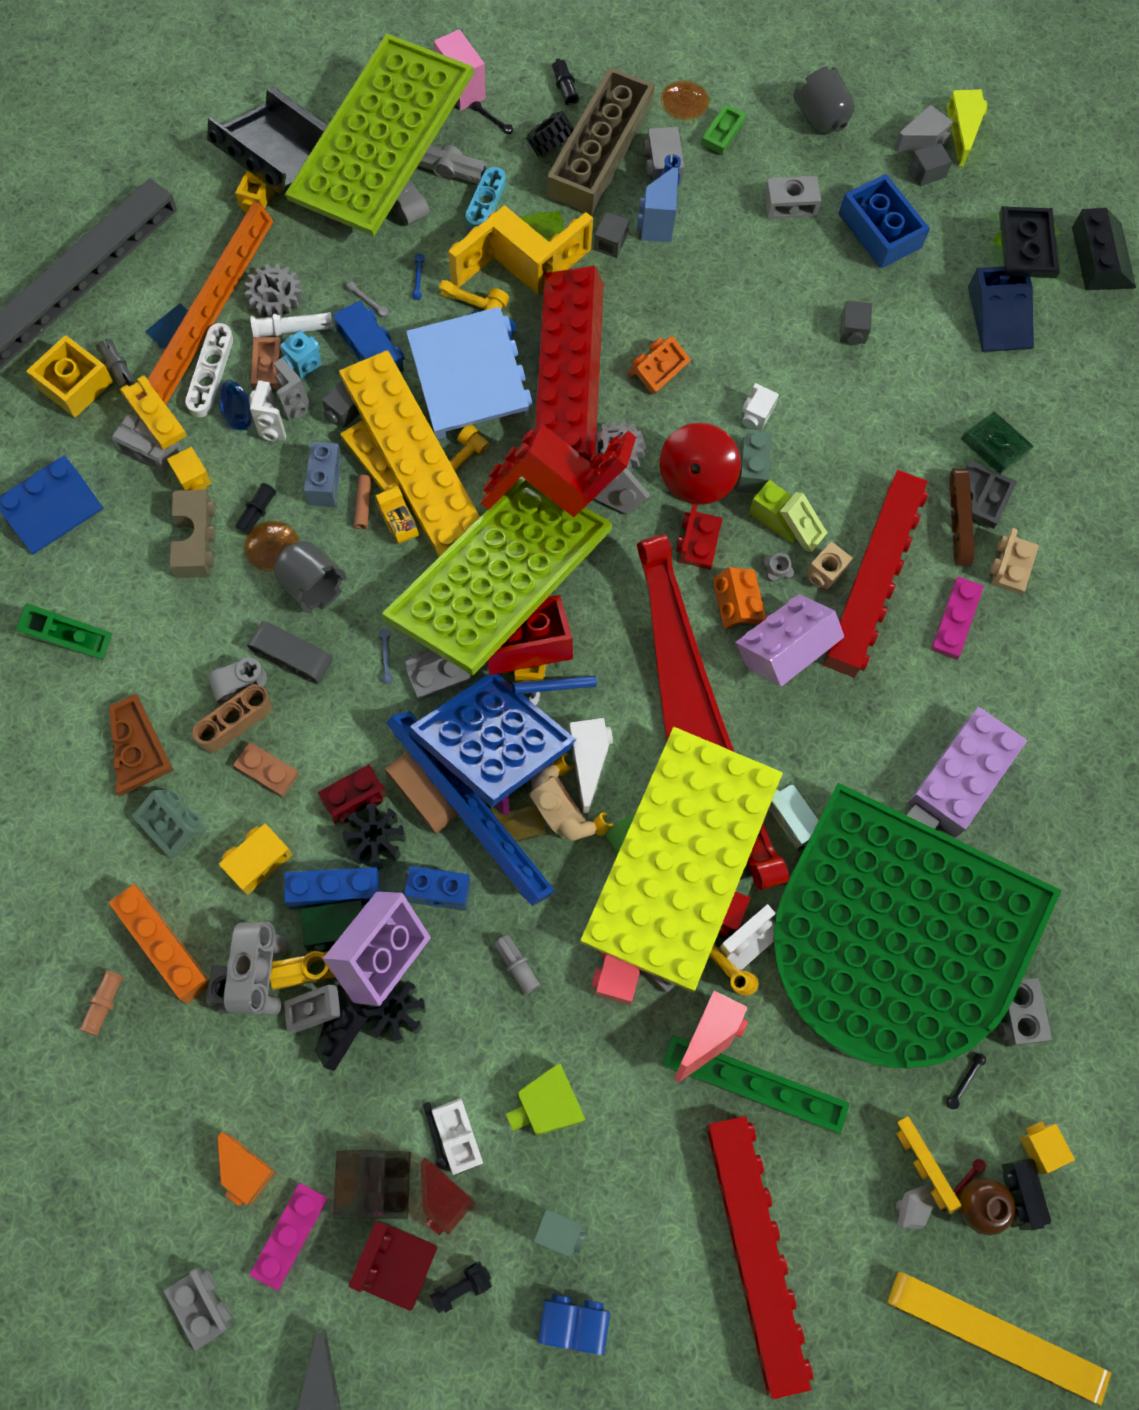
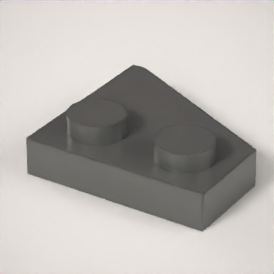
(988, 493)

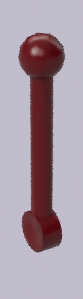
(978, 1166)

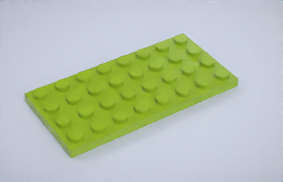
(380, 134)
(495, 576)

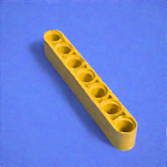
(999, 1338)

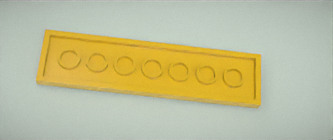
(410, 449)

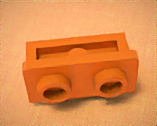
(738, 597)

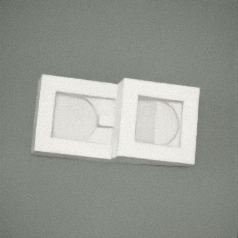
(457, 1136)

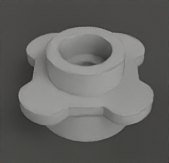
(782, 560)

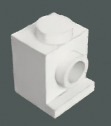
(759, 407)

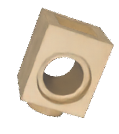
(835, 559)

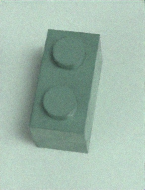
(755, 461)
(559, 1234)

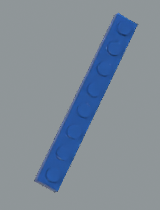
(476, 816)

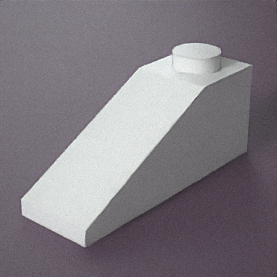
(589, 755)

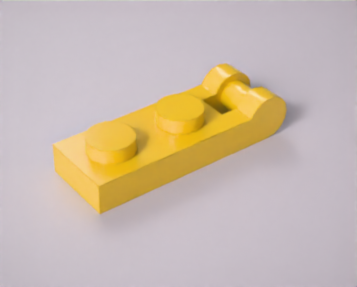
(153, 413)

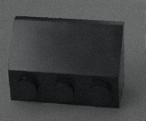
(1102, 251)

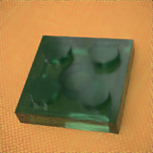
(997, 442)

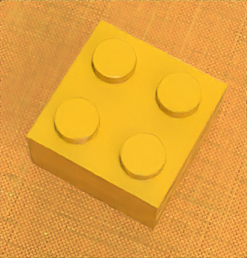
(70, 376)

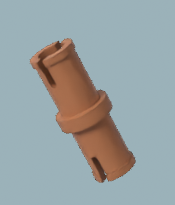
(101, 1003)

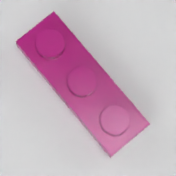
(957, 618)
(288, 1236)

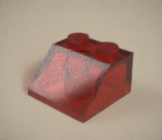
(442, 1199)

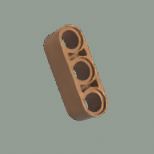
(238, 705)
(418, 789)

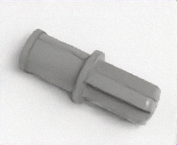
(517, 964)

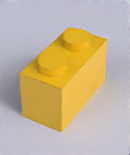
(255, 858)

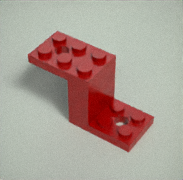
(558, 469)

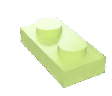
(803, 522)

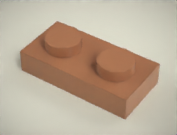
(265, 353)
(266, 769)

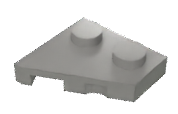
(623, 493)

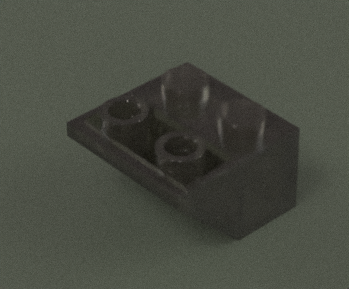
(371, 1184)

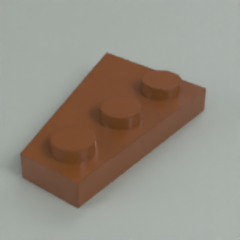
(136, 746)

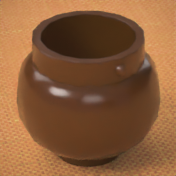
(986, 1206)

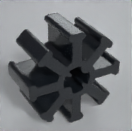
(385, 835)
(402, 1016)

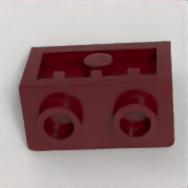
(352, 794)

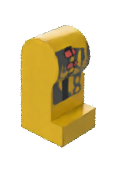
(396, 515)

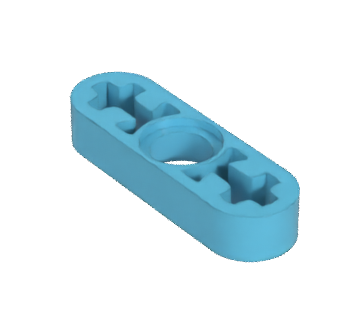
(485, 189)

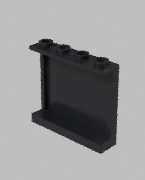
(270, 139)

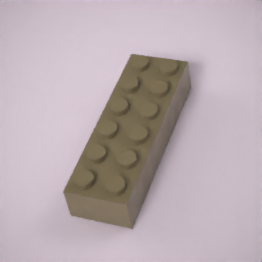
(600, 140)

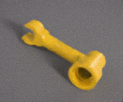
(495, 298)
(472, 443)
(735, 974)

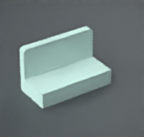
(793, 816)

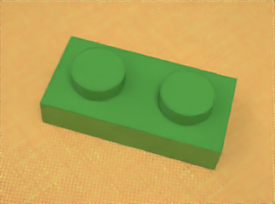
(723, 129)

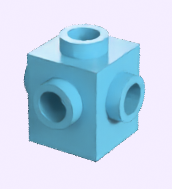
(301, 353)

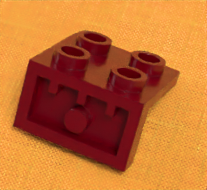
(393, 1265)

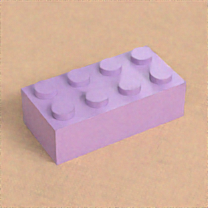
(968, 771)

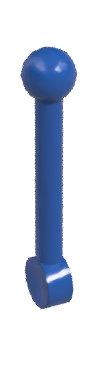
(419, 259)

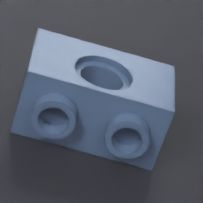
(323, 474)

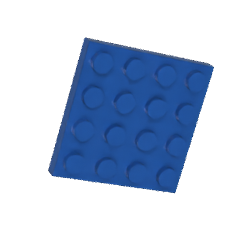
(492, 738)

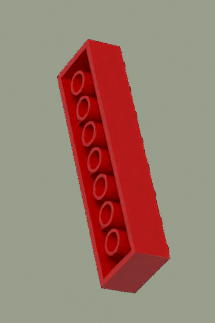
(571, 357)

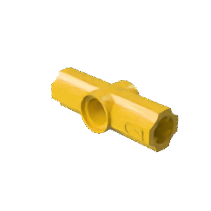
(297, 971)

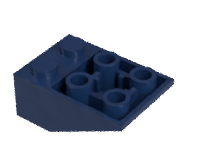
(1002, 309)

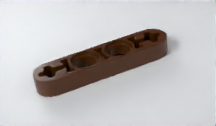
(961, 517)

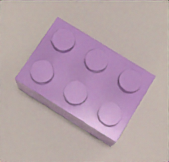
(790, 639)
(377, 948)

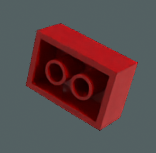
(537, 642)

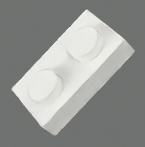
(265, 413)

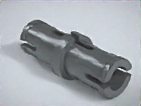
(115, 363)

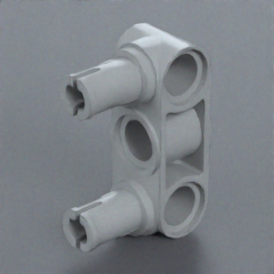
(251, 969)

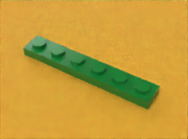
(763, 1088)

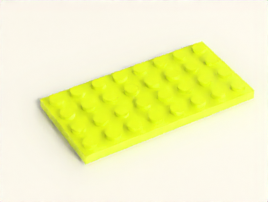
(682, 859)

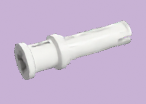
(278, 325)

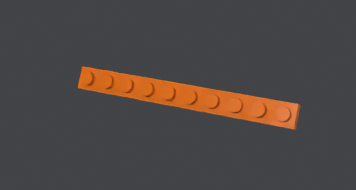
(209, 302)

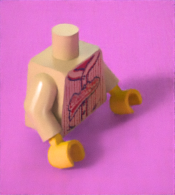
(559, 807)

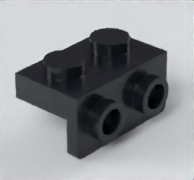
(1025, 1187)

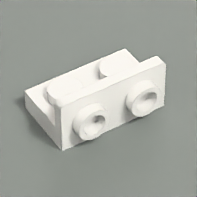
(750, 939)

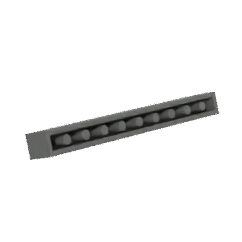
(82, 267)

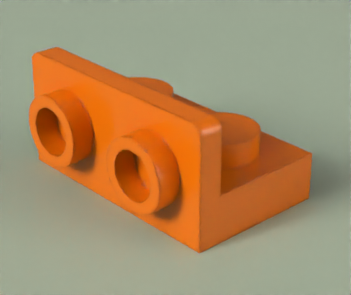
(660, 363)

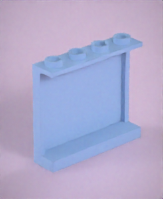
(469, 370)

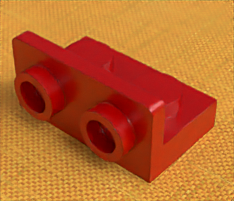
(700, 538)

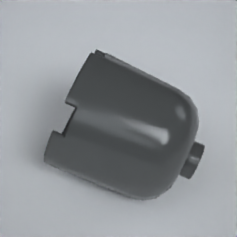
(825, 100)
(308, 575)

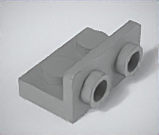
(292, 391)
(433, 674)
(199, 1308)

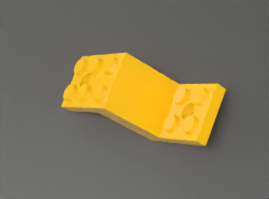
(519, 248)

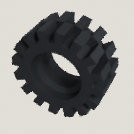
(550, 133)

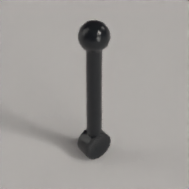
(508, 129)
(953, 1102)
(441, 1162)

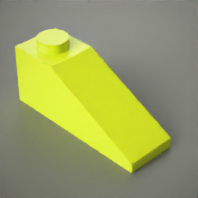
(966, 111)

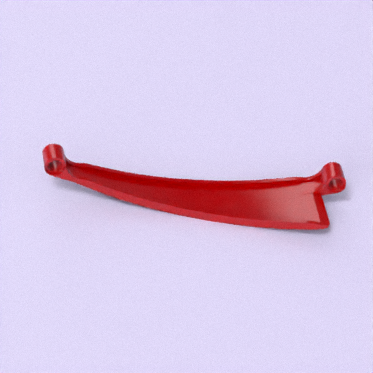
(685, 687)

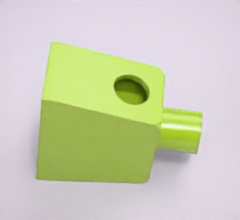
(547, 1104)

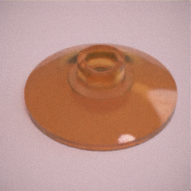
(685, 100)
(264, 555)

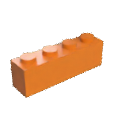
(160, 943)

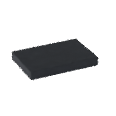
(1029, 242)

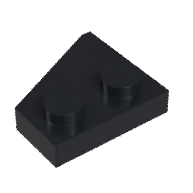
(340, 1032)

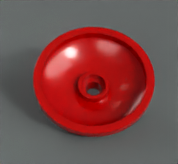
(712, 451)

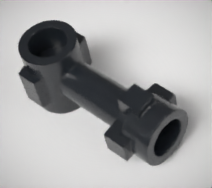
(476, 1279)

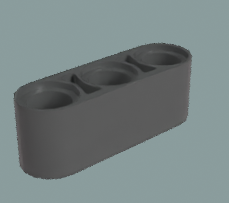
(290, 651)

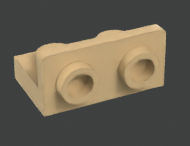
(1014, 563)

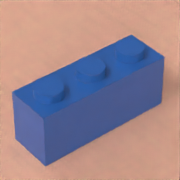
(363, 334)
(330, 887)

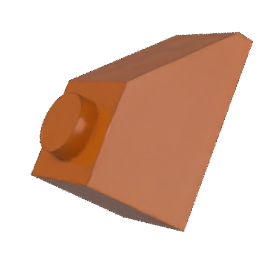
(241, 1171)

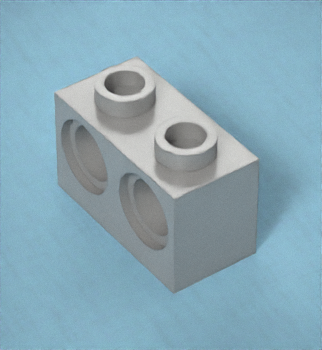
(1031, 1012)

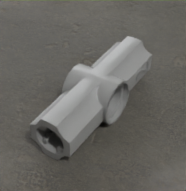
(451, 163)

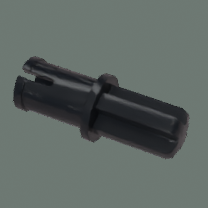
(565, 82)
(255, 509)

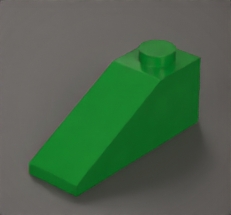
(62, 631)

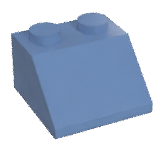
(659, 208)

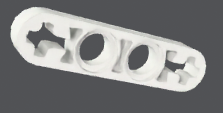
(205, 369)

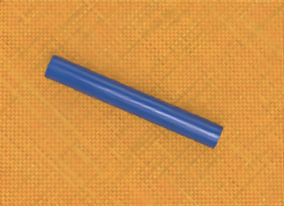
(554, 684)

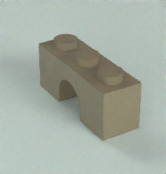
(193, 555)

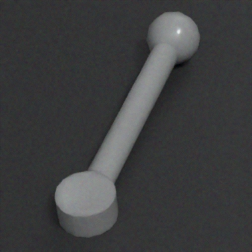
(382, 311)

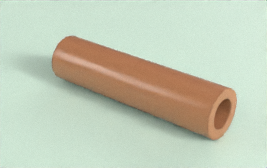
(362, 502)

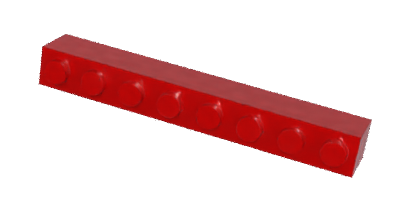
(876, 573)
(758, 1259)

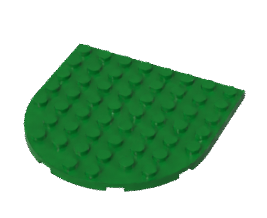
(903, 935)

